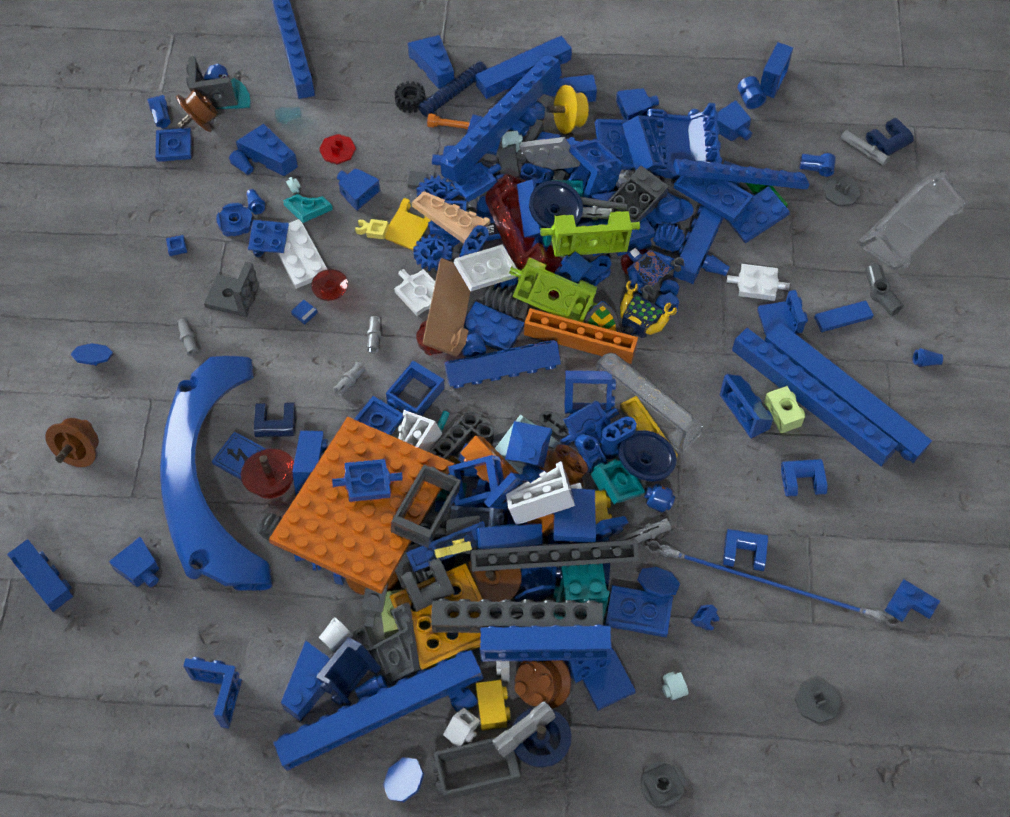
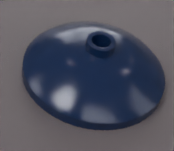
(556, 197)
(647, 456)

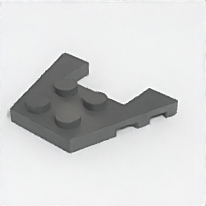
(397, 653)

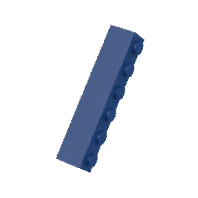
(510, 72)
(502, 363)
(545, 643)

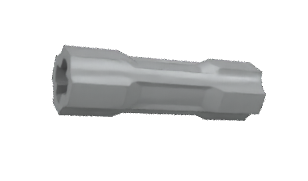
(523, 729)

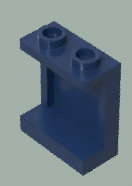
(346, 670)

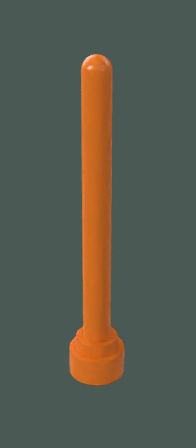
(434, 120)

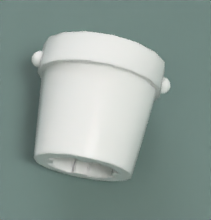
(335, 634)

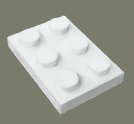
(485, 267)

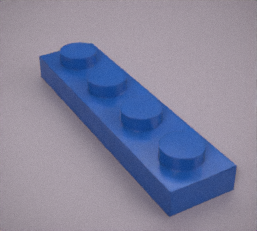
(421, 556)

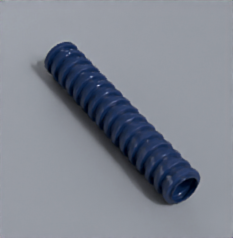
(451, 89)

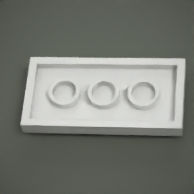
(300, 255)

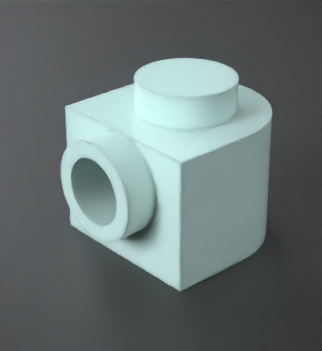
(510, 139)
(674, 686)

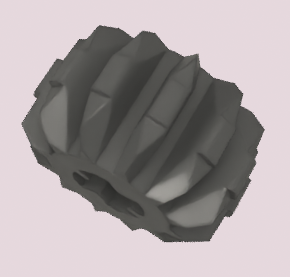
(267, 525)

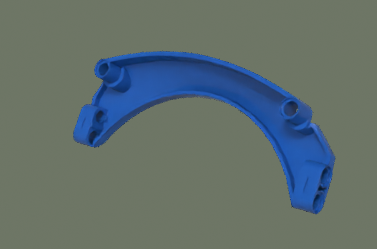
(192, 526)

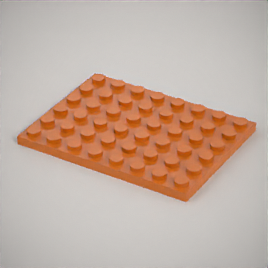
(357, 535)

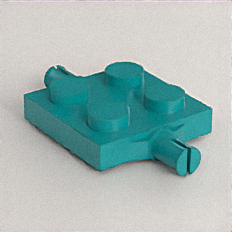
(584, 583)

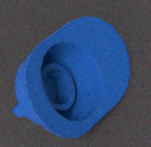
(672, 210)

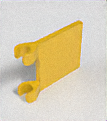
(406, 227)

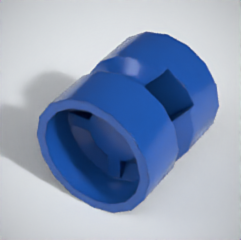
(751, 92)

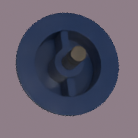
(547, 744)

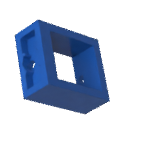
(776, 69)
(423, 375)
(588, 377)
(495, 477)

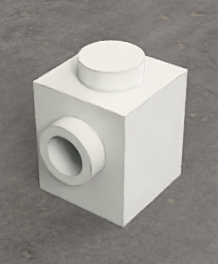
(462, 728)

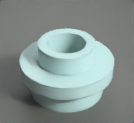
(293, 184)

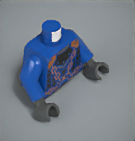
(650, 269)

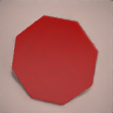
(337, 149)

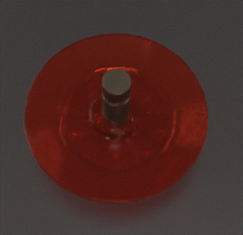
(268, 473)

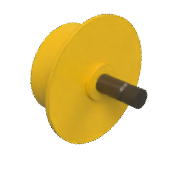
(569, 109)

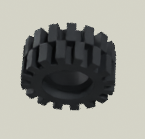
(409, 89)

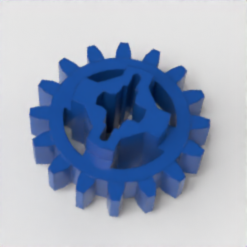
(436, 187)
(431, 251)

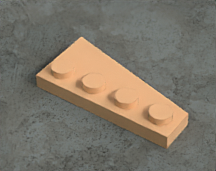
(447, 216)

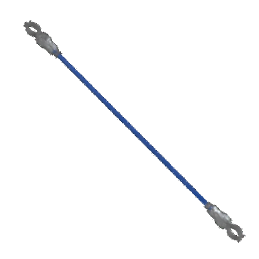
(667, 551)

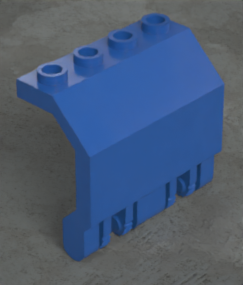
(687, 138)

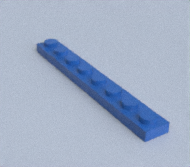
(740, 174)

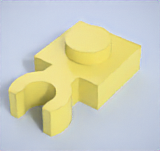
(374, 229)
(457, 547)

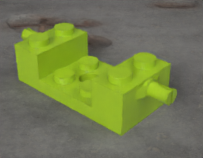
(591, 239)
(536, 283)

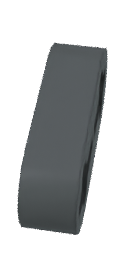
(556, 424)

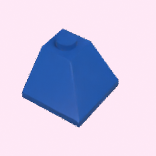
(528, 444)

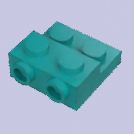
(617, 481)

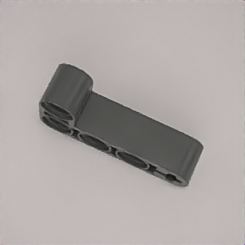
(467, 432)

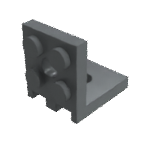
(207, 88)
(242, 289)

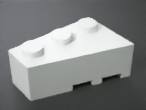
(419, 431)
(541, 497)

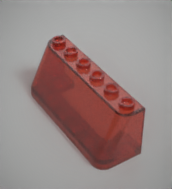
(505, 211)

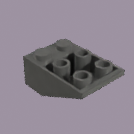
(641, 194)

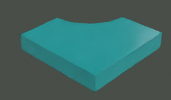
(307, 208)

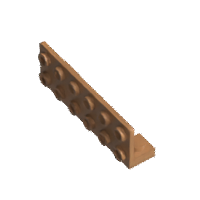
(447, 311)

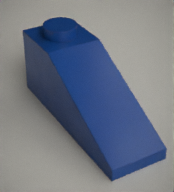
(582, 84)

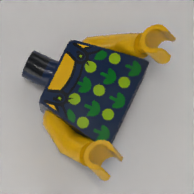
(642, 316)

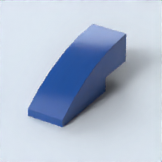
(509, 536)

